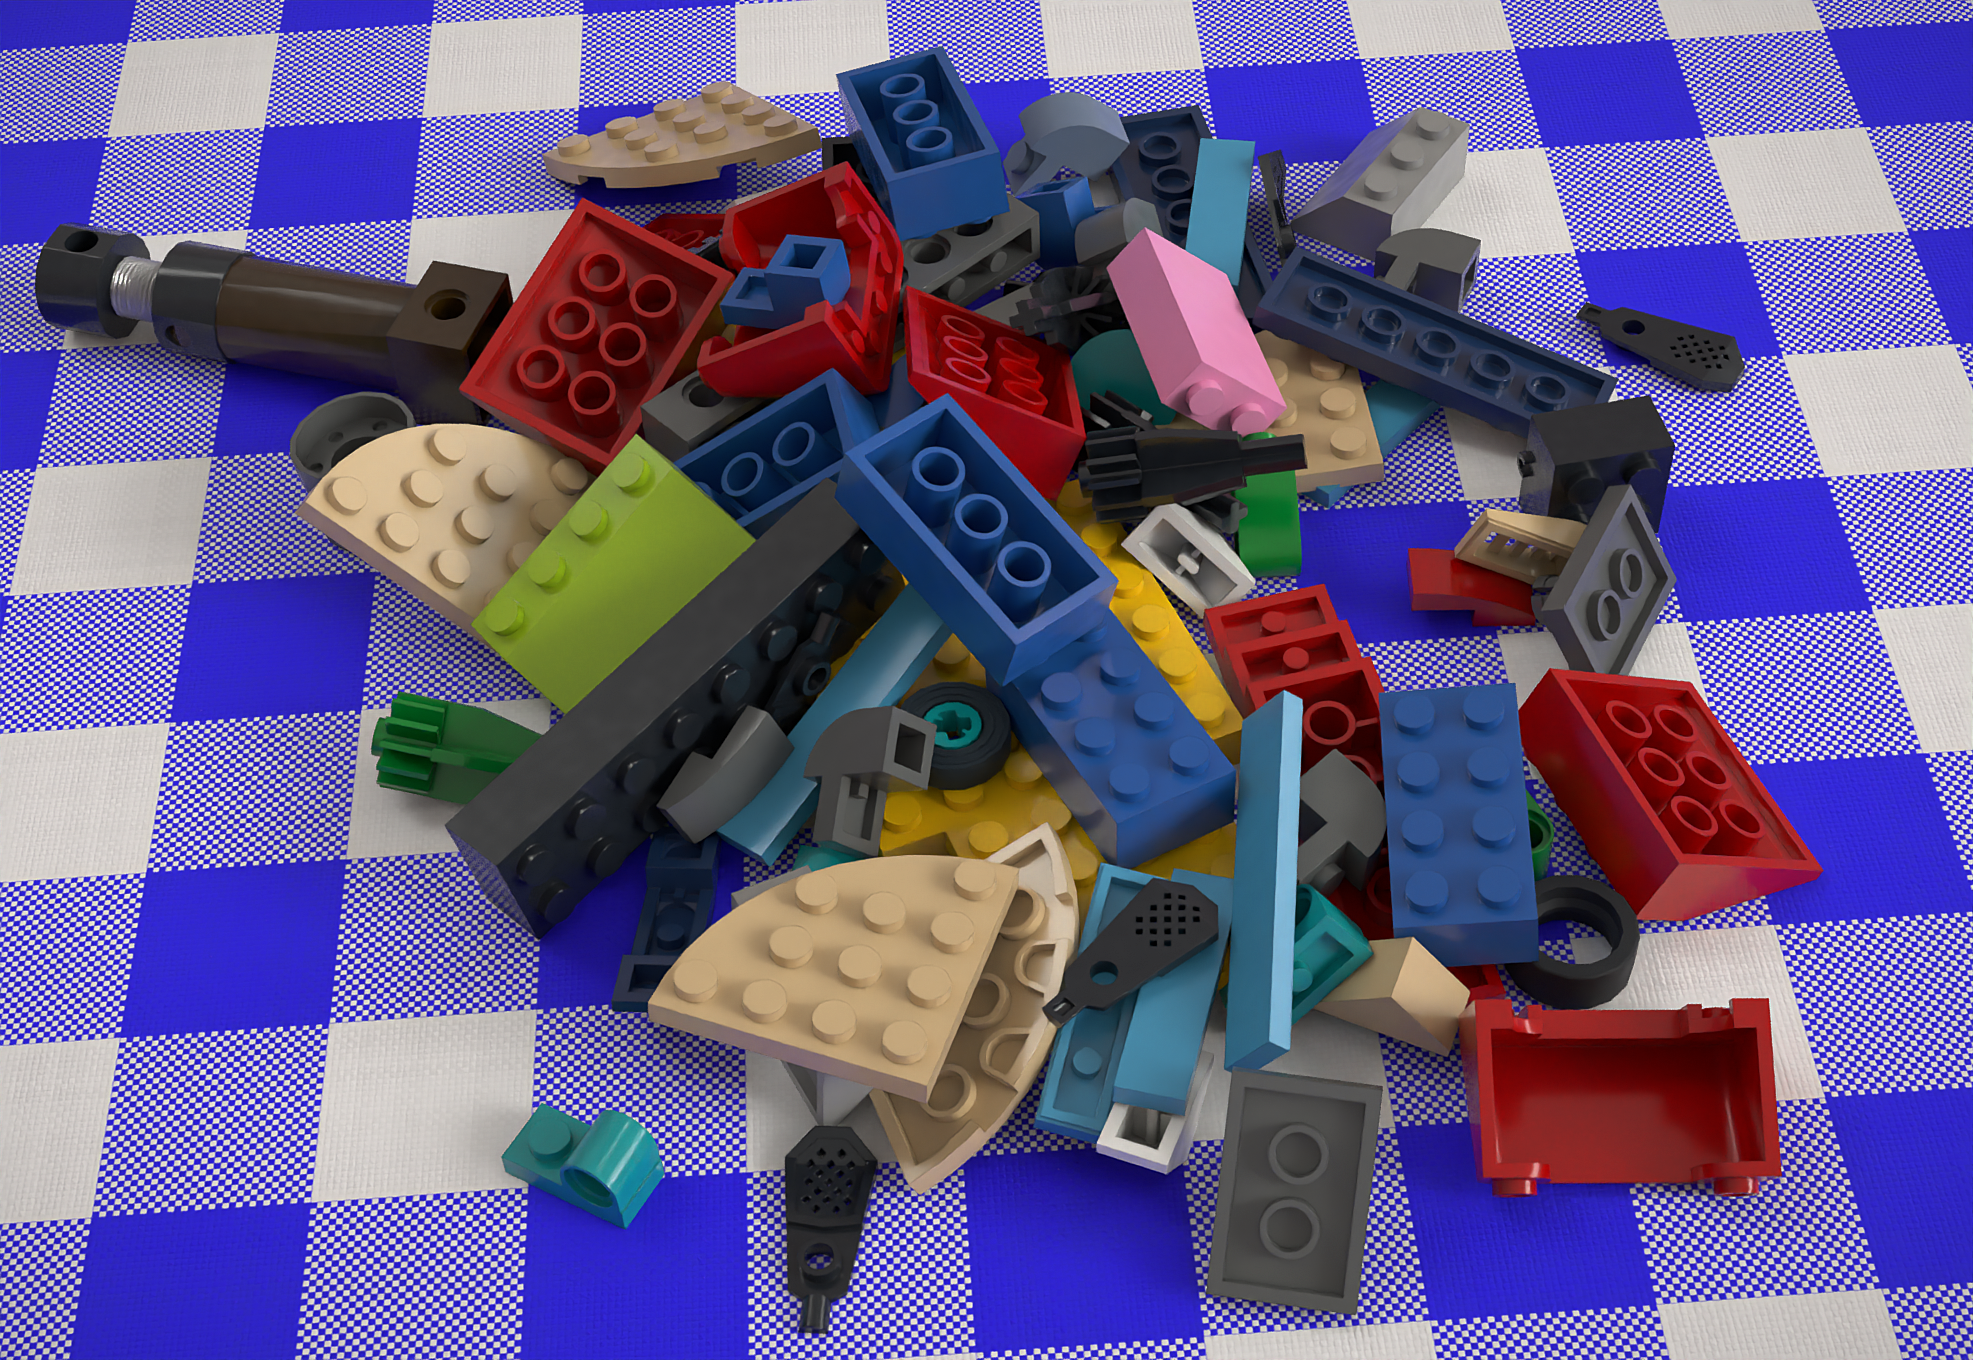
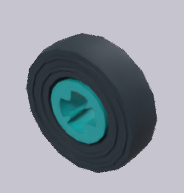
(981, 728)

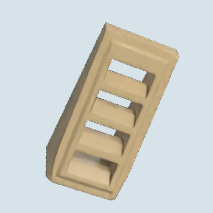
(1551, 537)

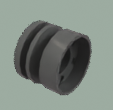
(340, 429)

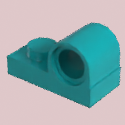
(1325, 950)
(595, 1167)

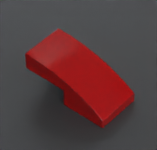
(1449, 583)

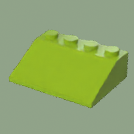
(610, 575)

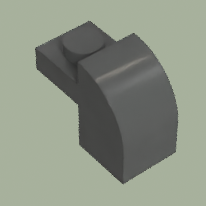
(1108, 233)
(1430, 265)
(857, 765)
(1340, 825)

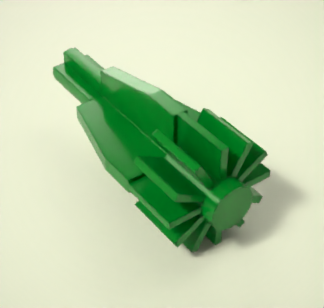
(444, 747)

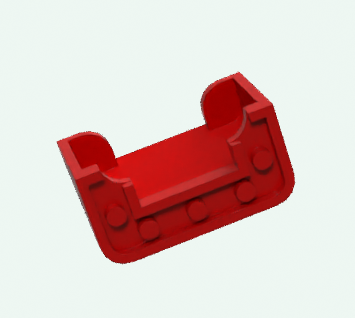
(847, 336)
(1621, 1096)

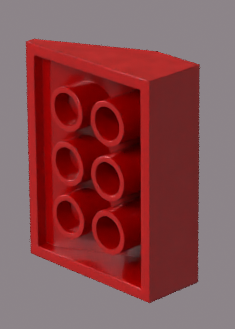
(598, 336)
(1004, 382)
(1659, 794)

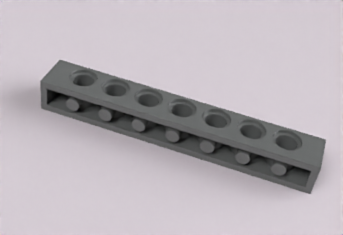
(950, 265)

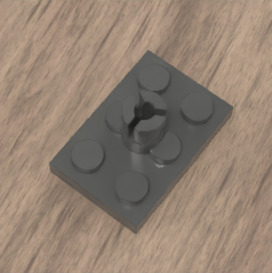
(1607, 589)
(1294, 1190)

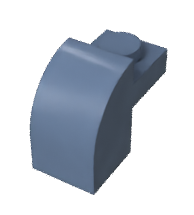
(1065, 132)

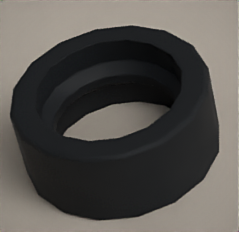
(1581, 984)

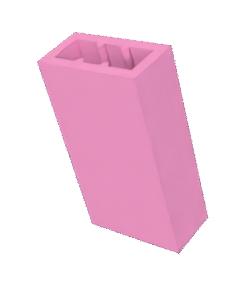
(1194, 337)

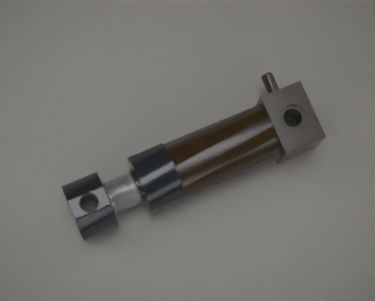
(282, 313)

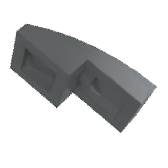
(717, 789)

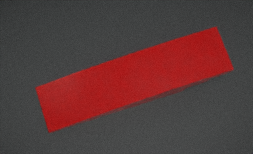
(1303, 648)

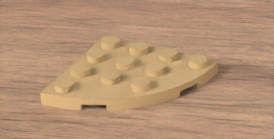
(685, 141)
(1326, 407)
(447, 509)
(847, 968)
(1003, 1030)

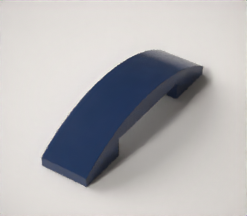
(673, 914)

